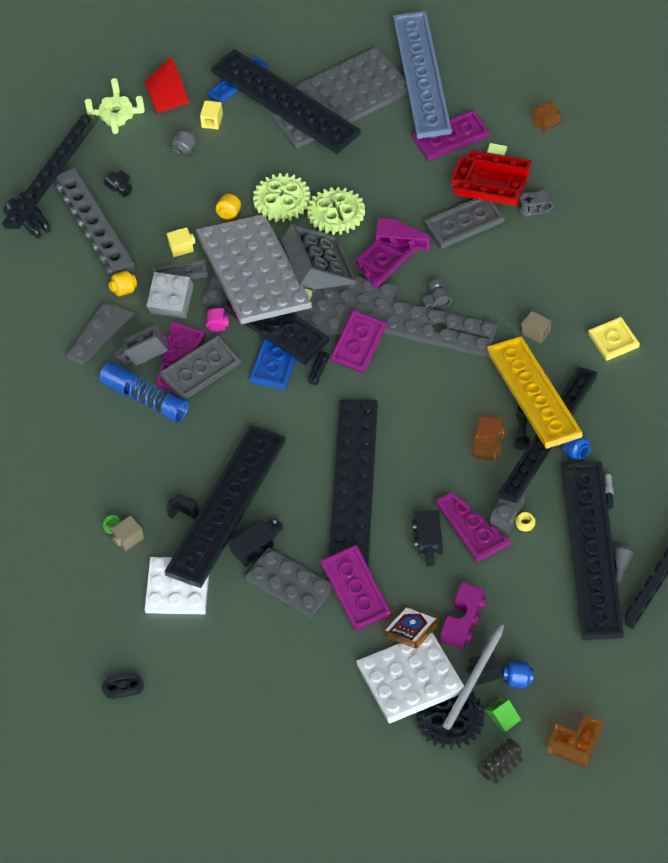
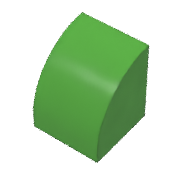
(502, 714)

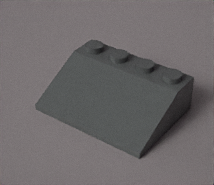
(317, 258)

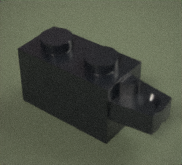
(429, 535)

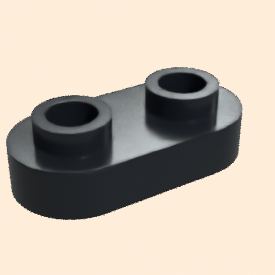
(123, 686)

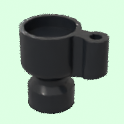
(118, 182)

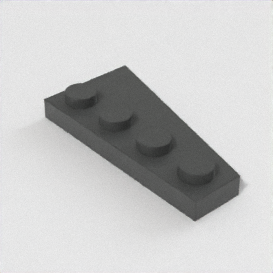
(100, 330)

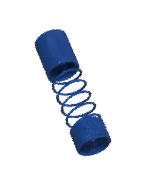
(125, 381)

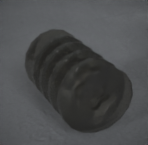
(499, 760)

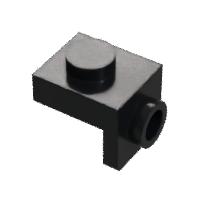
(185, 505)

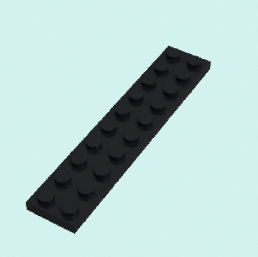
(286, 101)
(354, 477)
(225, 507)
(592, 551)

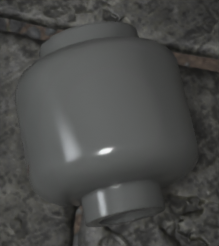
(183, 142)

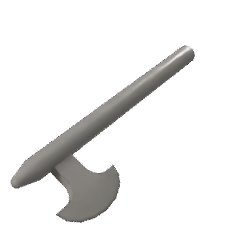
(485, 655)

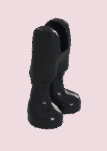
(34, 220)

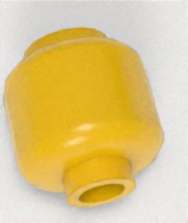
(228, 206)
(122, 283)

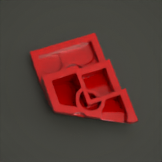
(166, 88)

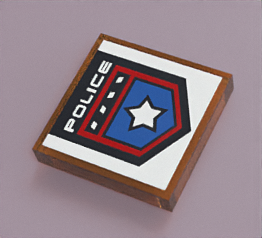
(411, 627)

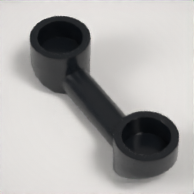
(522, 440)

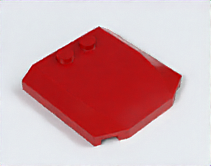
(491, 177)

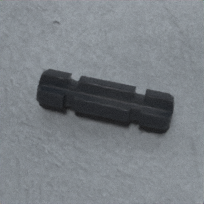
(318, 368)

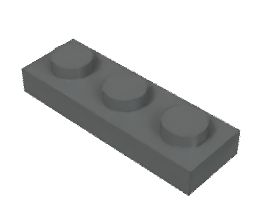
(192, 269)

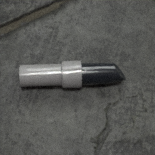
(609, 490)

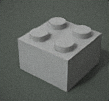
(170, 295)

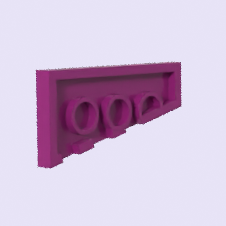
(180, 343)
(471, 528)

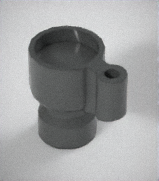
(440, 296)

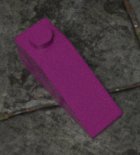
(399, 232)

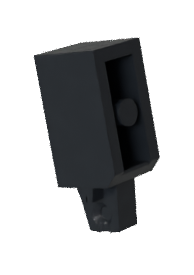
(255, 540)

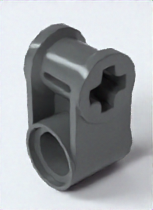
(537, 203)

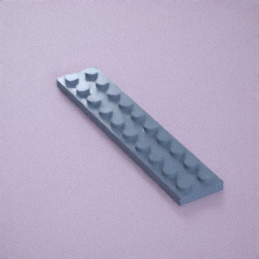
(422, 75)

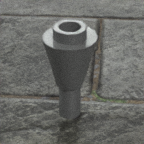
(622, 559)

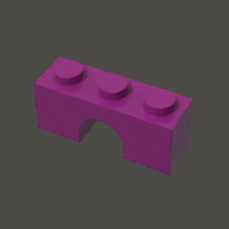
(458, 631)

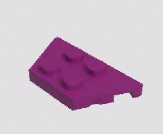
(382, 260)

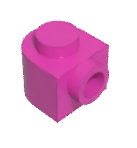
(217, 320)

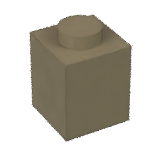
(536, 327)
(127, 533)

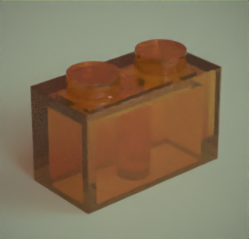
(488, 438)

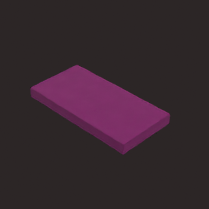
(465, 131)
(355, 588)

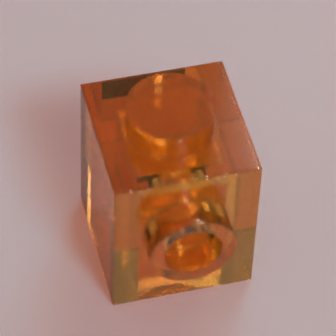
(547, 116)

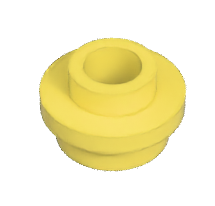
(525, 517)

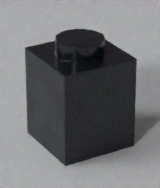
(489, 673)

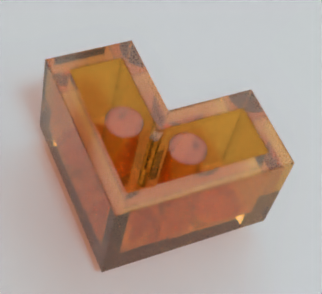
(577, 746)

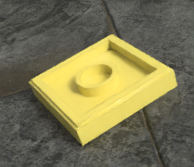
(613, 338)

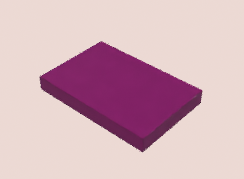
(358, 341)

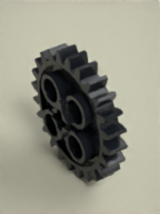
(439, 734)

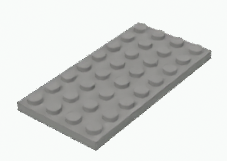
(253, 269)

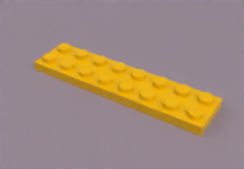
(534, 392)

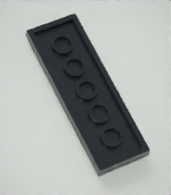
(288, 333)

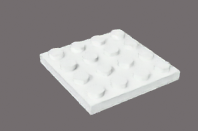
(410, 678)

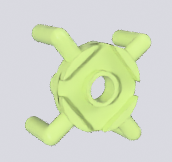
(115, 103)

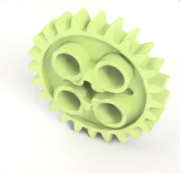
(281, 197)
(326, 217)

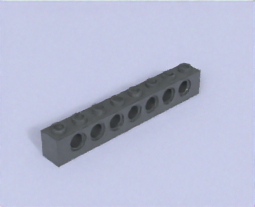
(94, 223)

